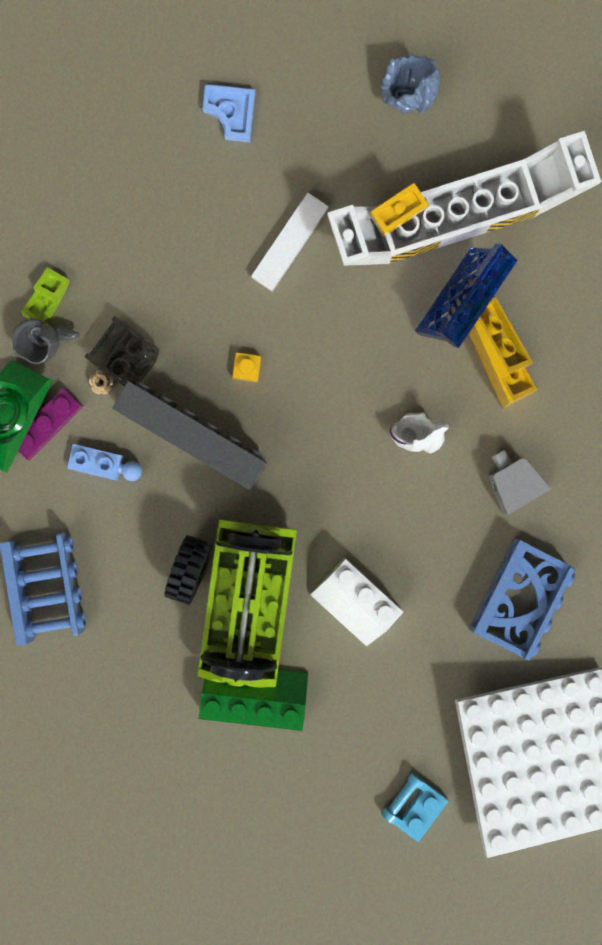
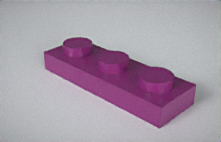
(49, 422)

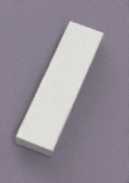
(290, 242)

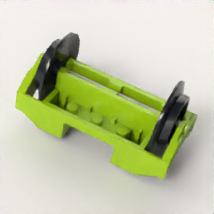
(247, 630)

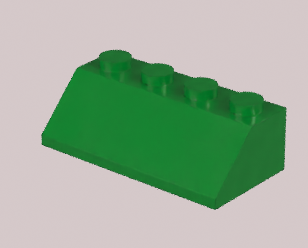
(263, 706)

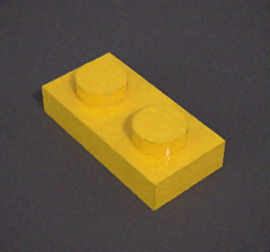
(399, 209)

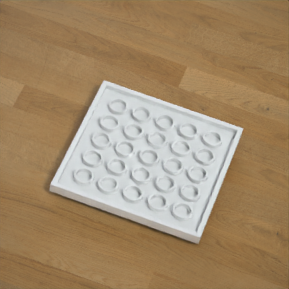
(535, 760)

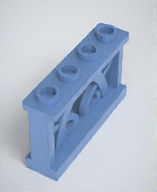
(489, 615)

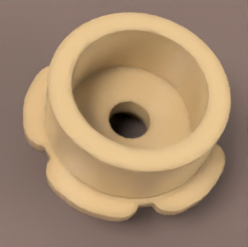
(106, 387)

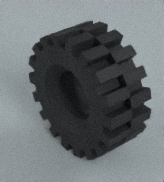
(187, 570)

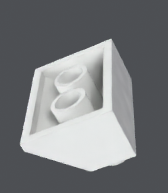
(356, 602)

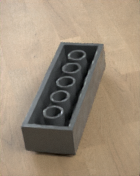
(190, 436)

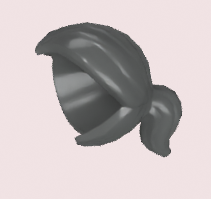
(38, 340)

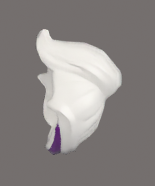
(418, 433)

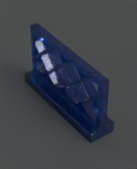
(478, 290)

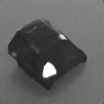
(124, 353)

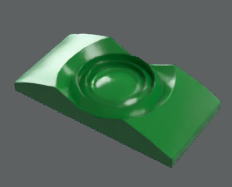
(20, 400)

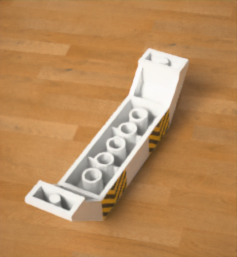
(471, 205)

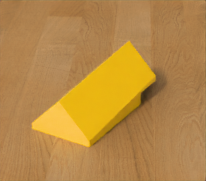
(502, 355)

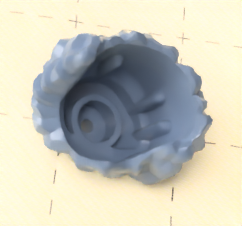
(410, 83)

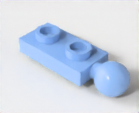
(102, 464)

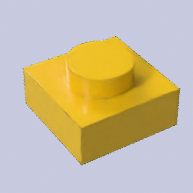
(246, 367)

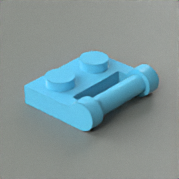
(421, 811)

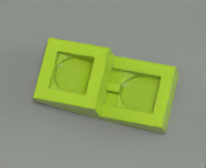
(47, 296)

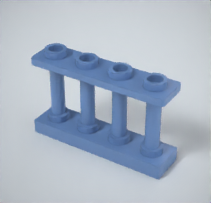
(17, 580)

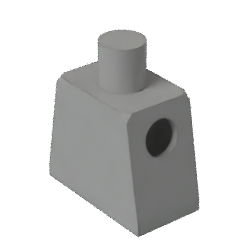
(515, 482)

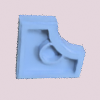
(232, 108)

